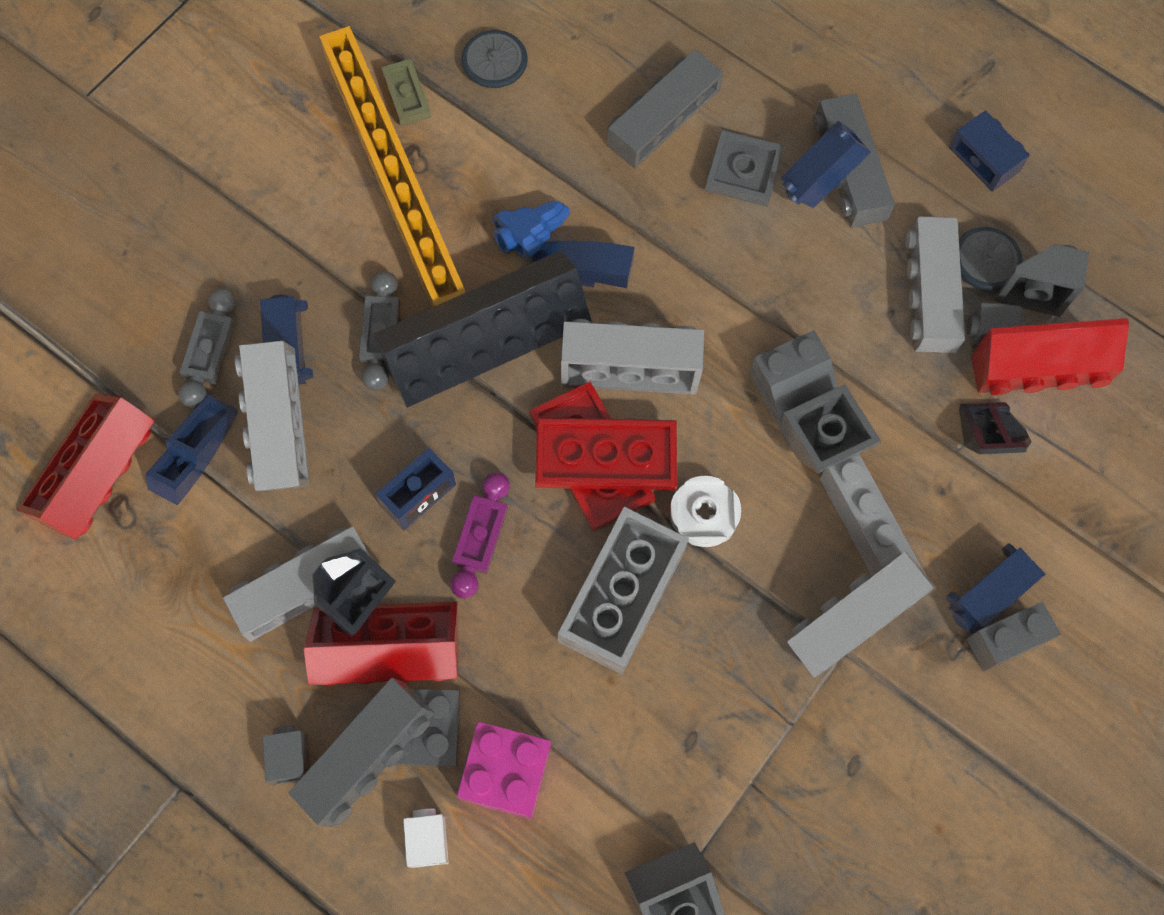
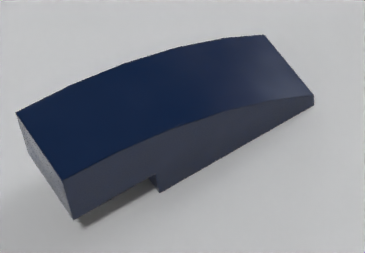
(594, 260)
(190, 449)

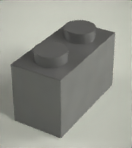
(1013, 636)

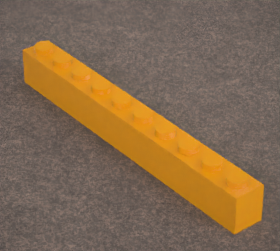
(391, 167)

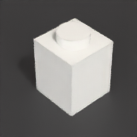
(425, 839)

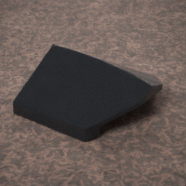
(992, 429)
(350, 588)

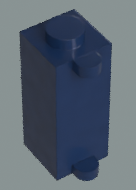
(824, 165)
(283, 323)
(995, 590)

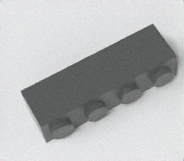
(663, 108)
(865, 189)
(362, 753)

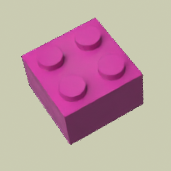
(504, 770)

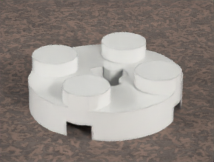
(718, 497)

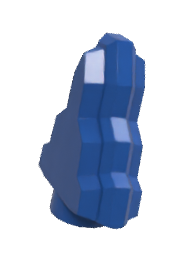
(528, 227)

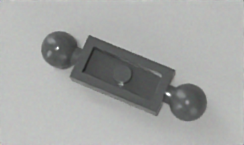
(378, 314)
(207, 347)

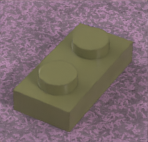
(406, 92)

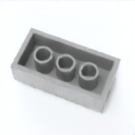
(632, 357)
(273, 416)
(622, 590)

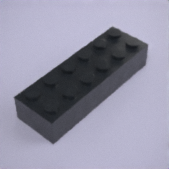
(482, 328)

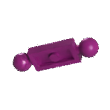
(480, 535)

